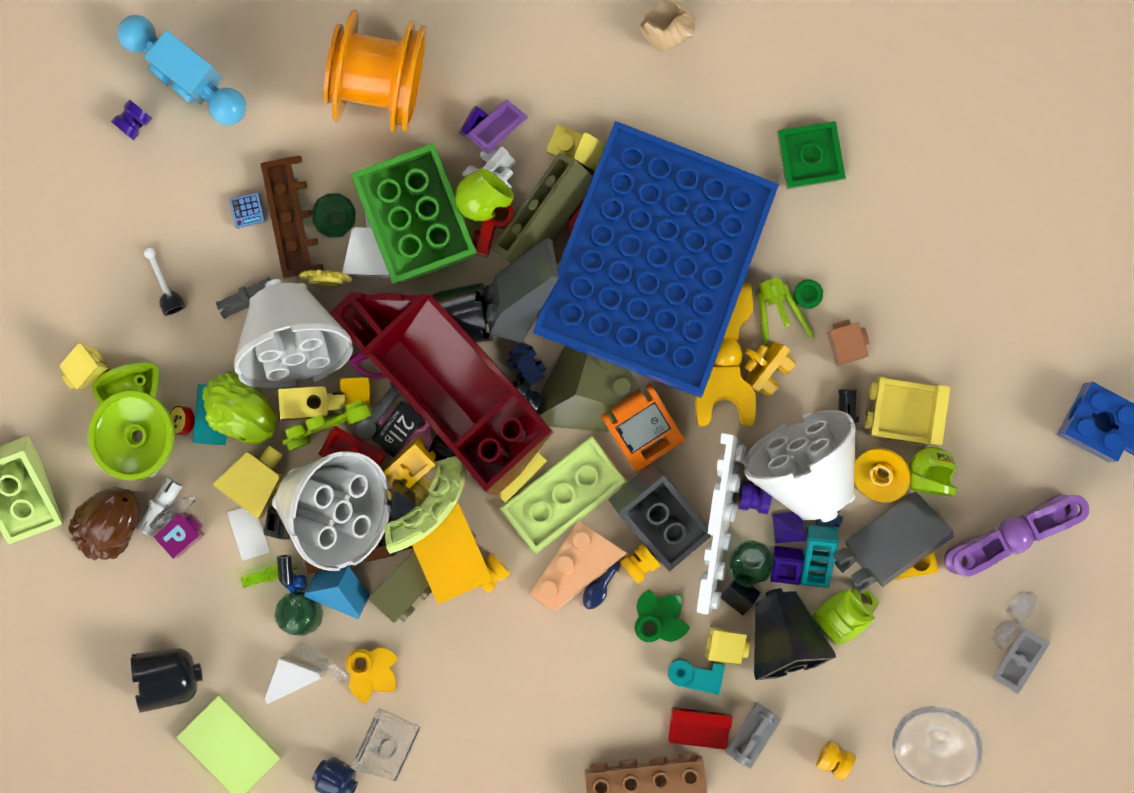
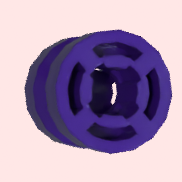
(131, 120)
(754, 498)

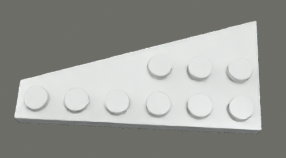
(722, 513)

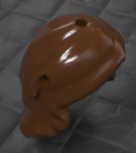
(105, 523)

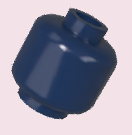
(334, 777)

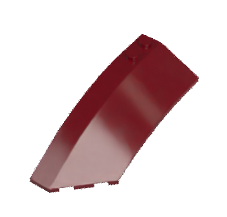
(447, 382)

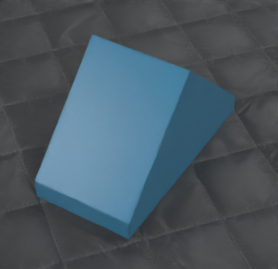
(339, 591)

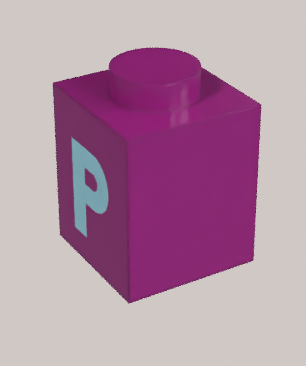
(180, 534)

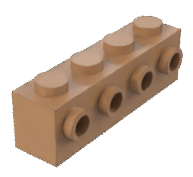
(656, 776)

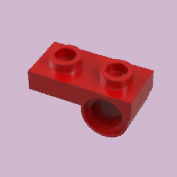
(483, 238)

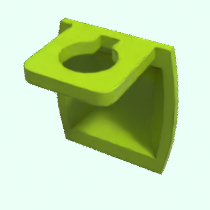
(845, 615)

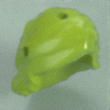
(238, 409)

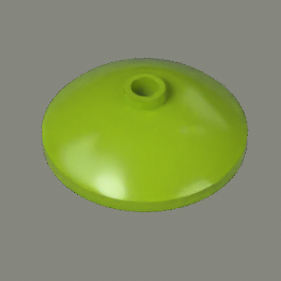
(115, 430)

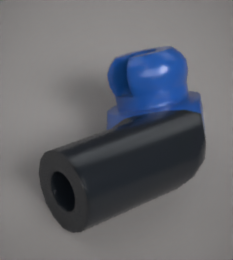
(287, 576)

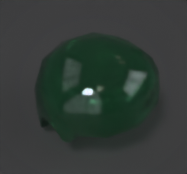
(333, 215)
(751, 563)
(298, 614)

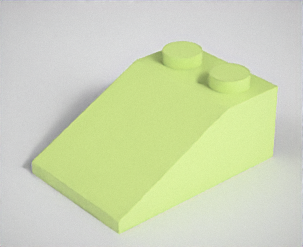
(25, 493)

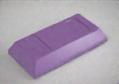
(497, 126)

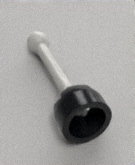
(170, 301)

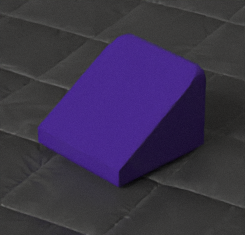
(787, 565)

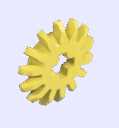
(325, 278)

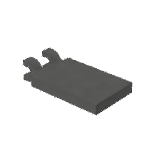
(893, 542)

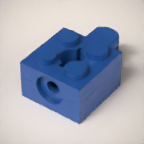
(1100, 423)

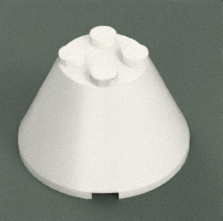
(289, 339)
(807, 464)
(334, 509)

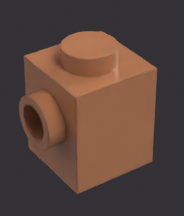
(848, 342)

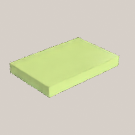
(228, 746)

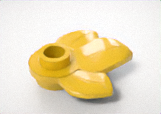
(374, 675)

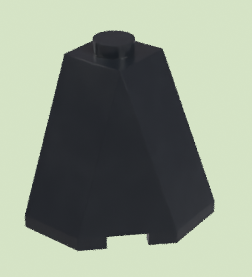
(786, 637)

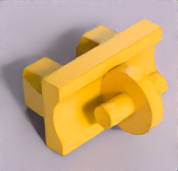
(764, 363)

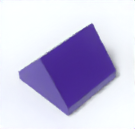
(474, 118)

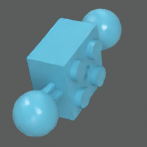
(178, 64)

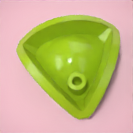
(129, 377)

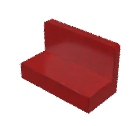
(699, 728)

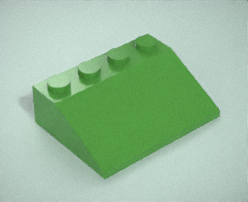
(414, 214)

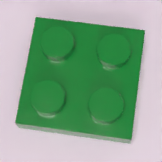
(811, 155)

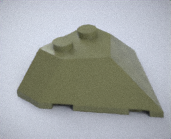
(583, 390)

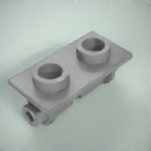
(753, 735)

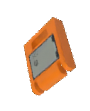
(640, 425)

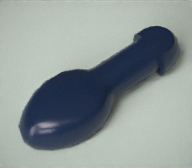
(597, 590)

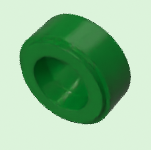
(808, 294)

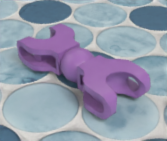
(1016, 534)

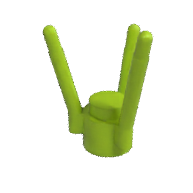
(775, 293)

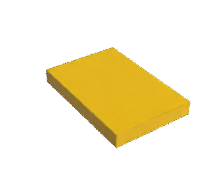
(452, 558)

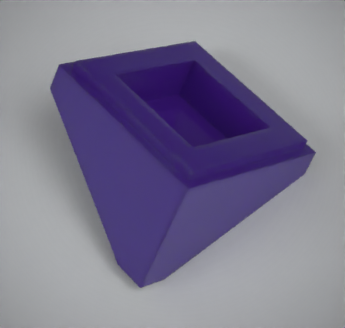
(788, 528)

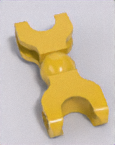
(725, 378)

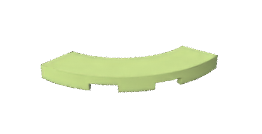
(423, 519)

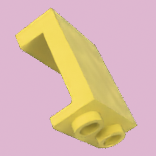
(907, 411)

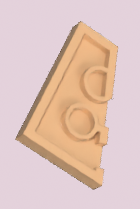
(575, 565)

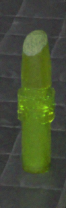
(266, 575)

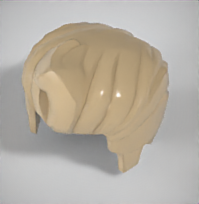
(668, 25)

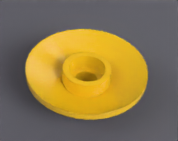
(878, 485)

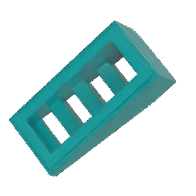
(820, 539)

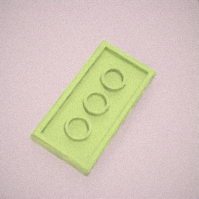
(563, 494)

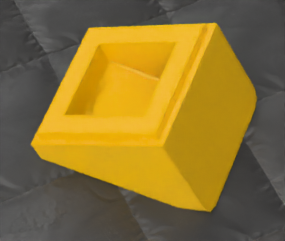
(356, 389)

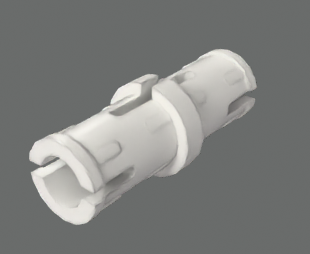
(161, 501)

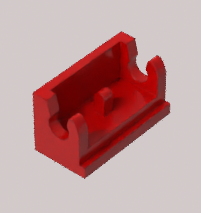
(340, 440)

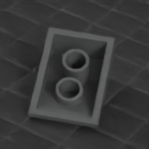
(520, 292)
(660, 516)

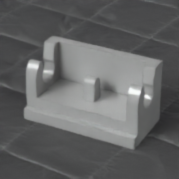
(1021, 660)

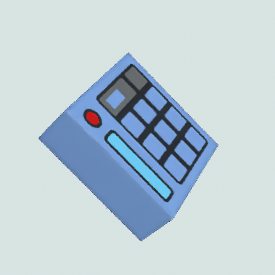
(247, 210)

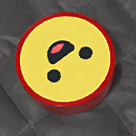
(183, 420)

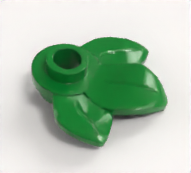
(663, 614)

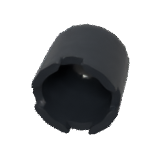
(468, 309)
(164, 678)

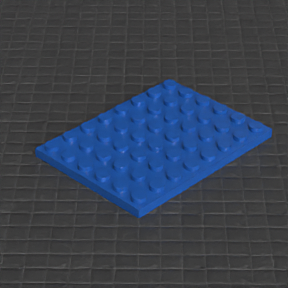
(657, 259)

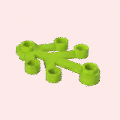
(299, 438)

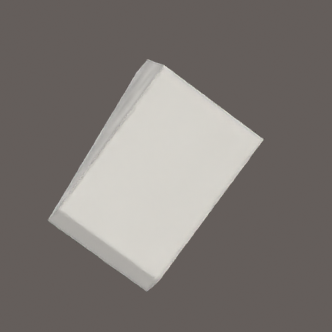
(289, 677)

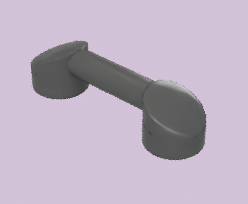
(367, 428)

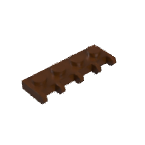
(288, 217)

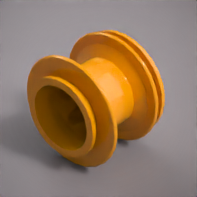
(375, 71)

